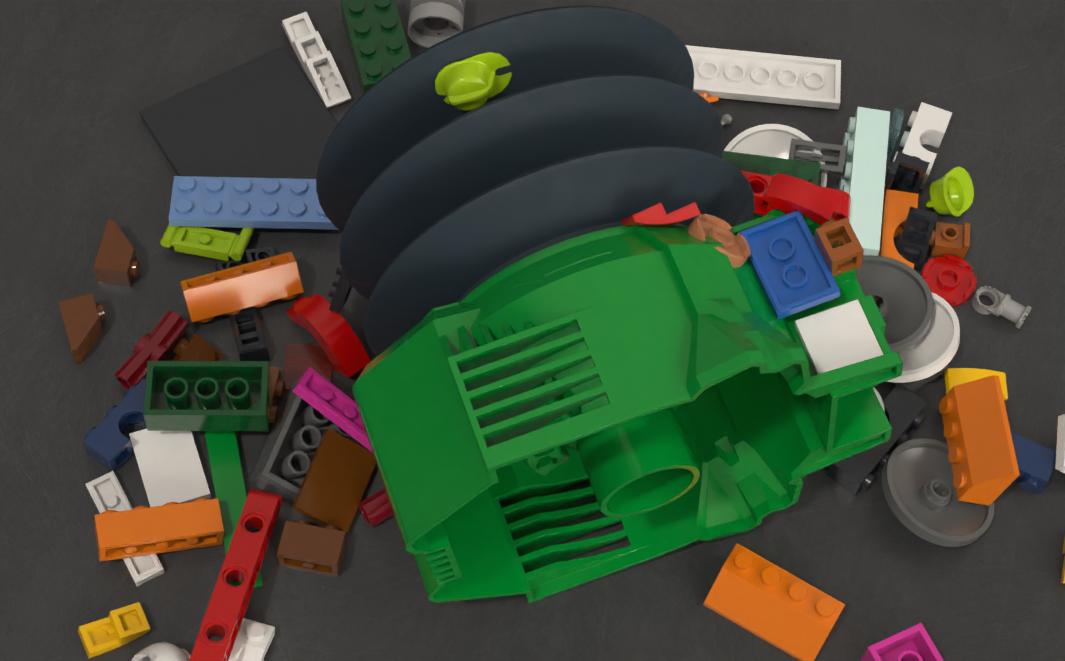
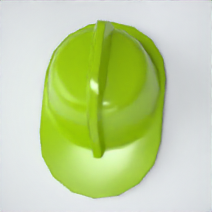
(472, 80)
(951, 193)

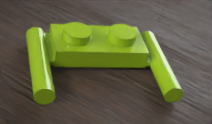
(207, 242)

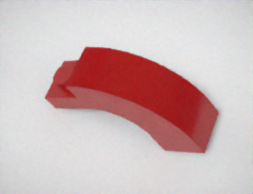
(331, 332)

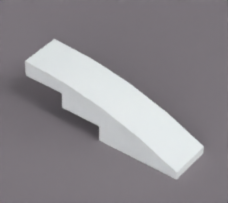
(316, 60)

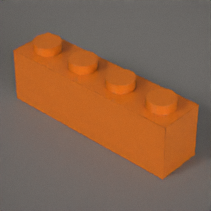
(242, 287)
(158, 529)

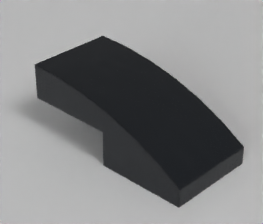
(916, 236)

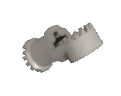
(1002, 305)

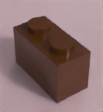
(312, 547)

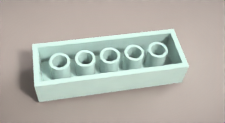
(865, 174)

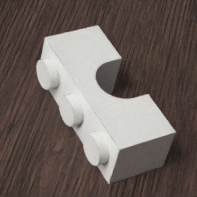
(927, 129)

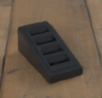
(254, 351)

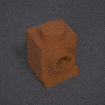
(950, 239)
(848, 250)

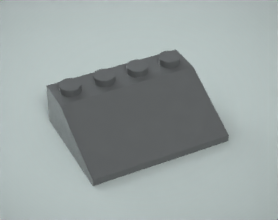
(292, 447)

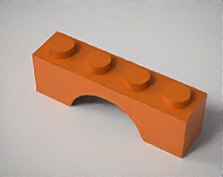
(894, 214)

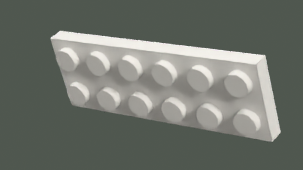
(766, 77)

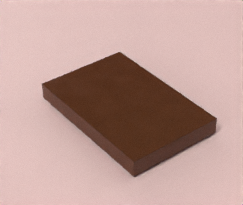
(335, 481)

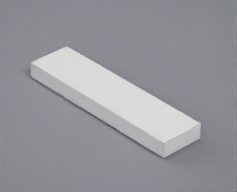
(110, 496)

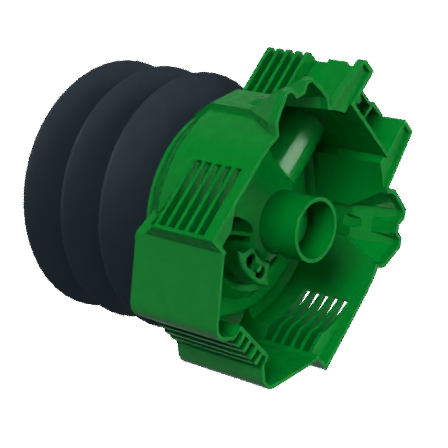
(552, 342)

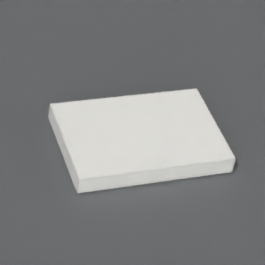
(169, 466)

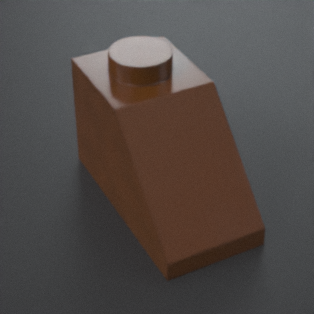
(116, 258)
(82, 323)

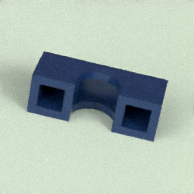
(106, 441)

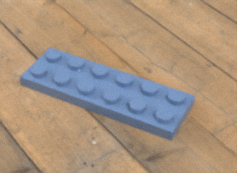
(246, 203)

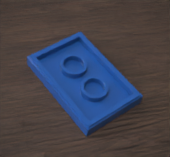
(789, 265)

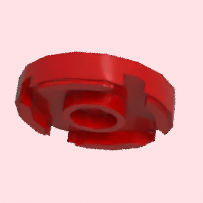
(950, 278)

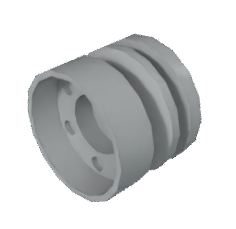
(435, 20)

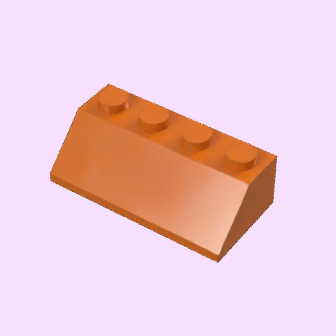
(979, 440)
(773, 604)

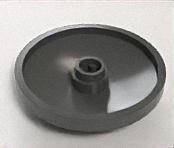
(900, 297)
(923, 497)

